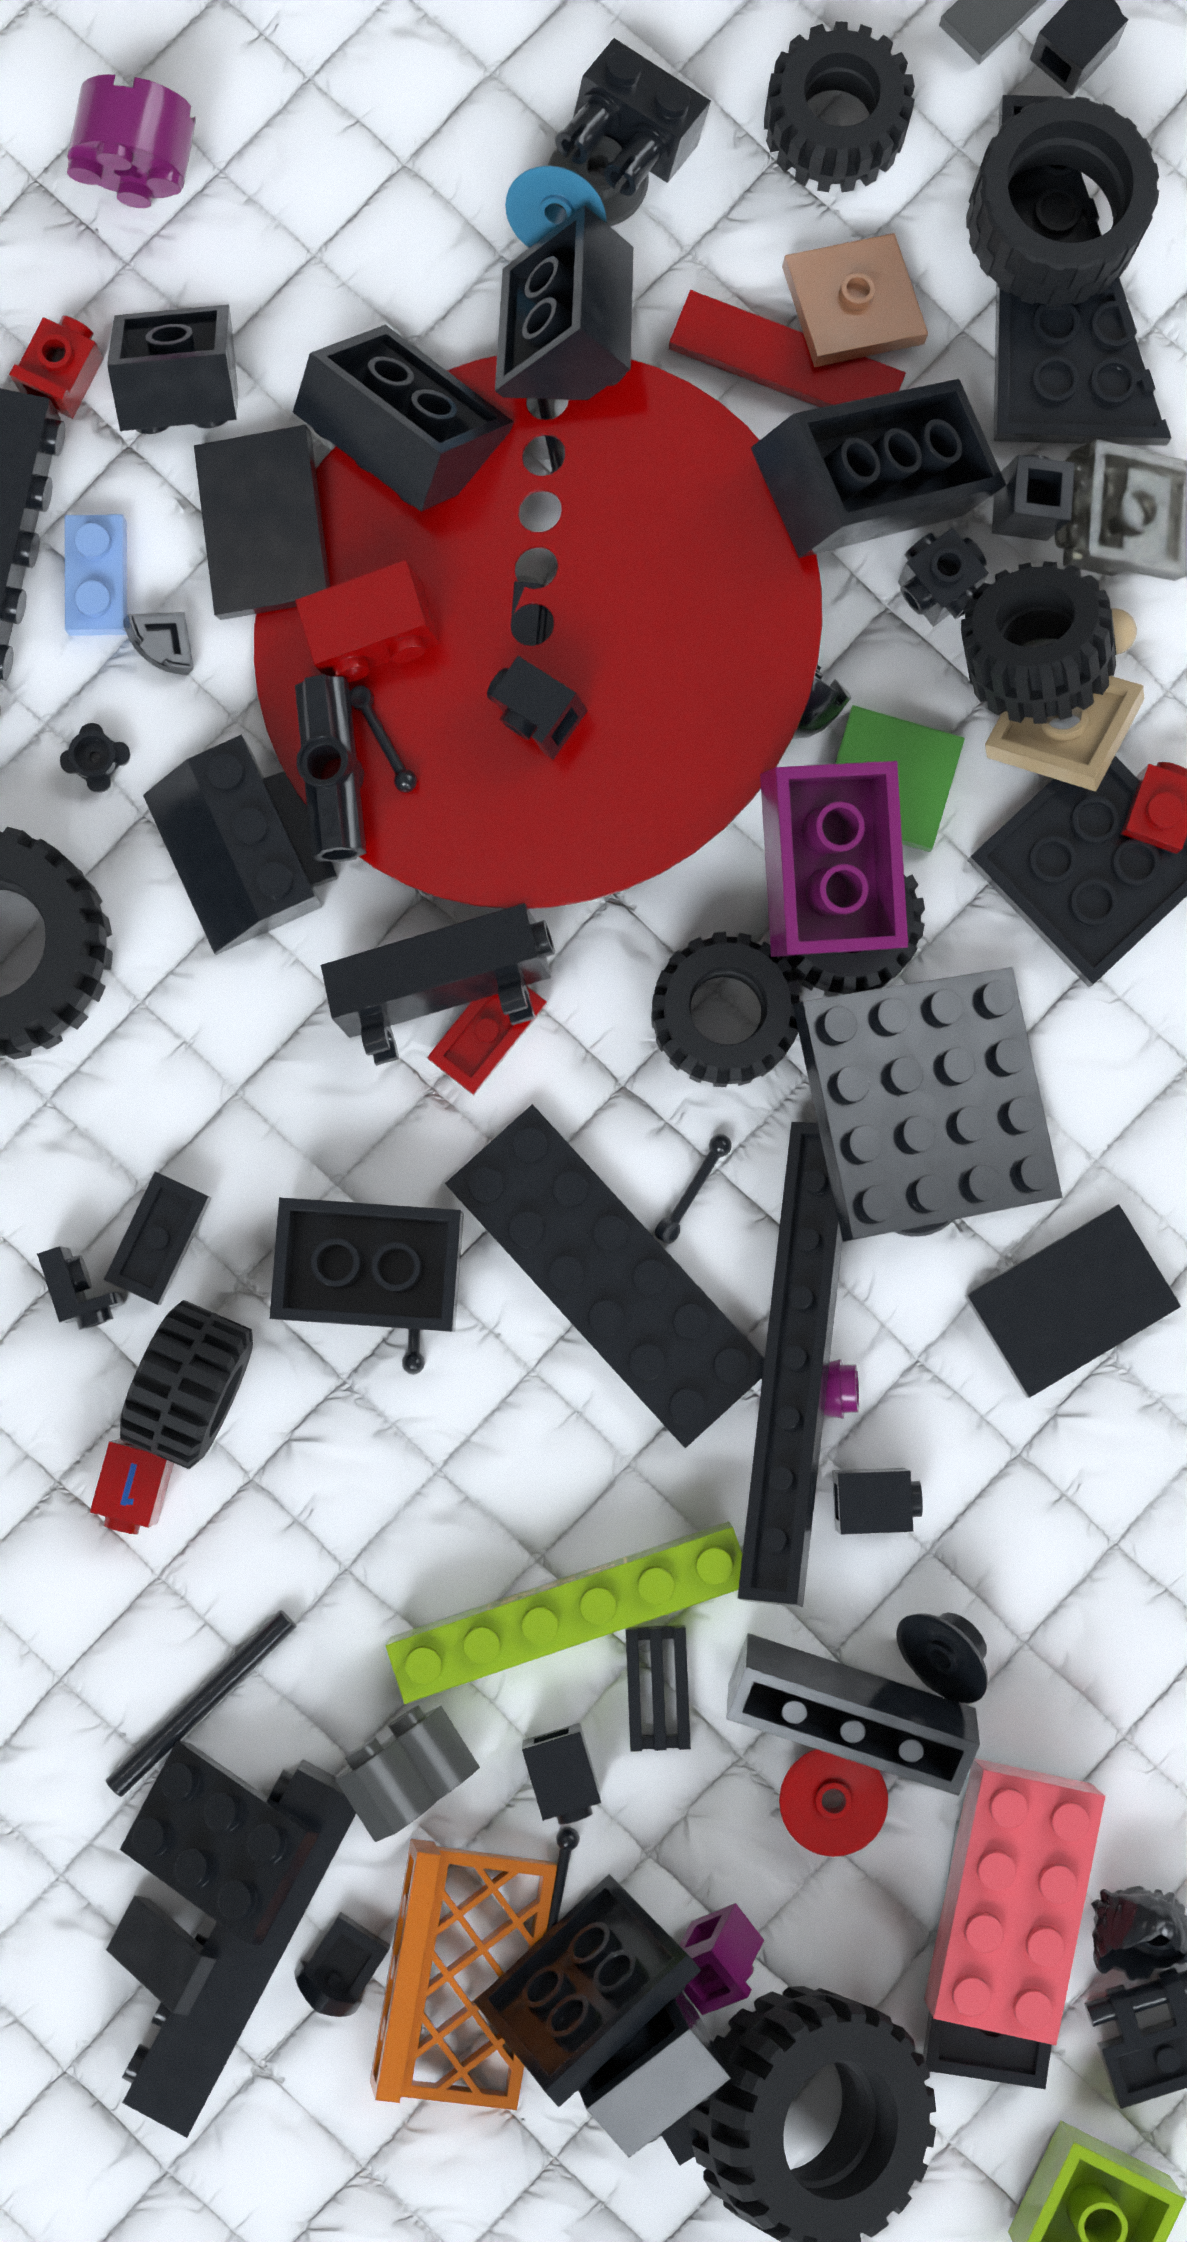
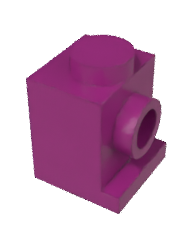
(724, 1950)

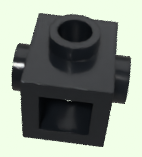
(932, 592)

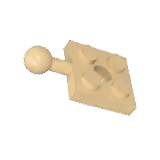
(1087, 749)

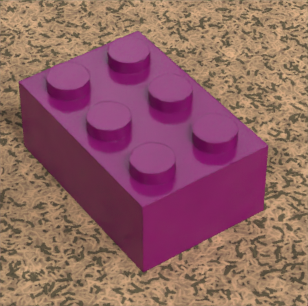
(834, 858)

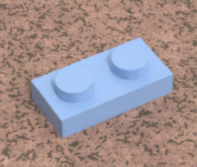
(95, 574)

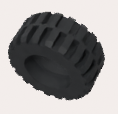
(72, 951)
(877, 2137)

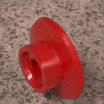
(837, 1829)

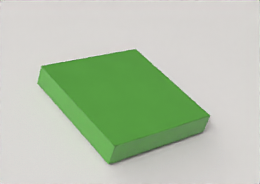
(925, 766)

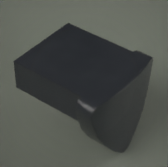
(340, 1968)

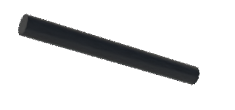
(200, 1703)

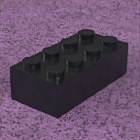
(877, 466)

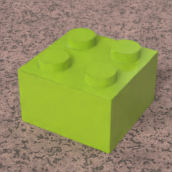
(1095, 2195)

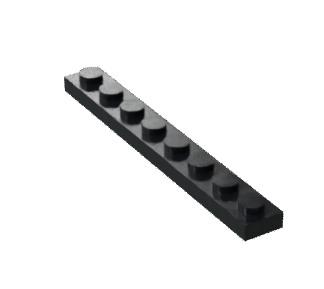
(793, 1380)

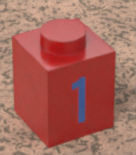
(131, 1487)

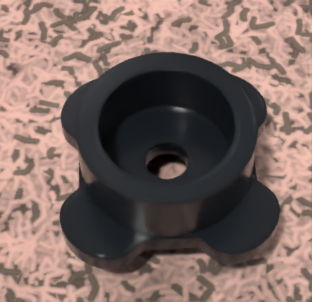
(89, 741)

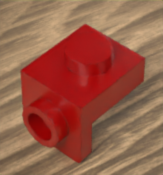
(1159, 807)

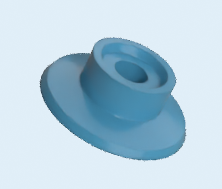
(533, 198)

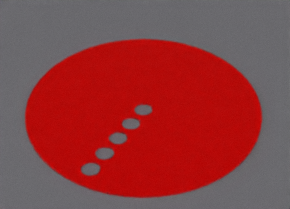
(670, 623)

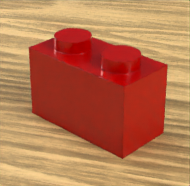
(368, 622)

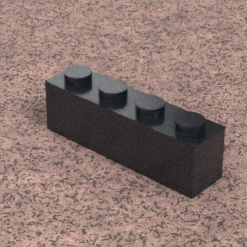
(853, 1714)

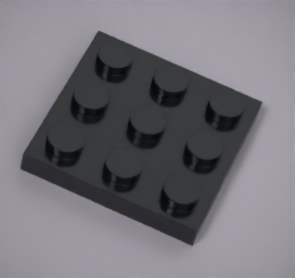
(1079, 876)
(586, 1989)

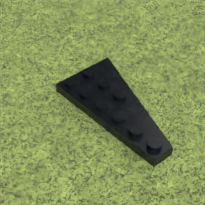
(1068, 367)

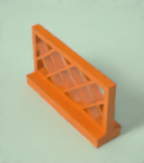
(411, 1966)

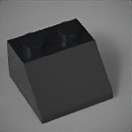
(173, 369)

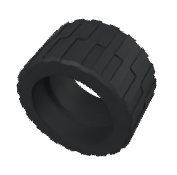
(1079, 137)

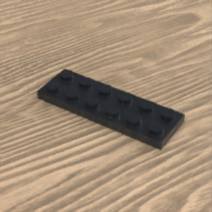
(608, 1275)

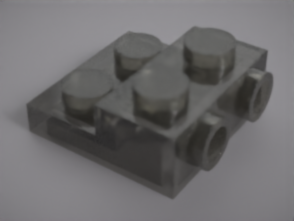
(1126, 512)

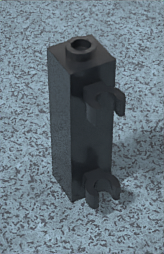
(438, 972)

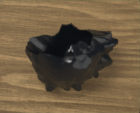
(1138, 1932)

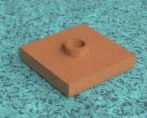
(854, 300)

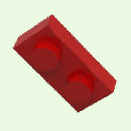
(480, 1041)

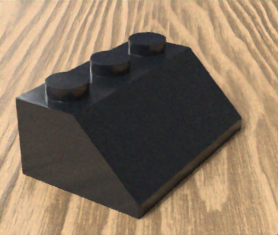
(566, 313)
(399, 415)
(230, 845)

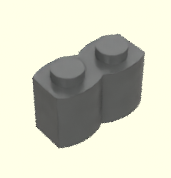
(407, 1772)

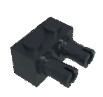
(639, 108)

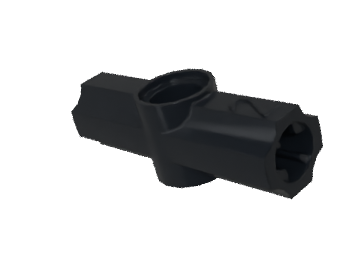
(334, 802)

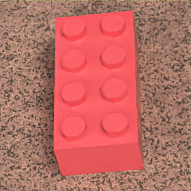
(1014, 1901)

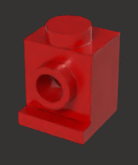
(62, 380)

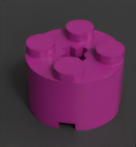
(131, 139)

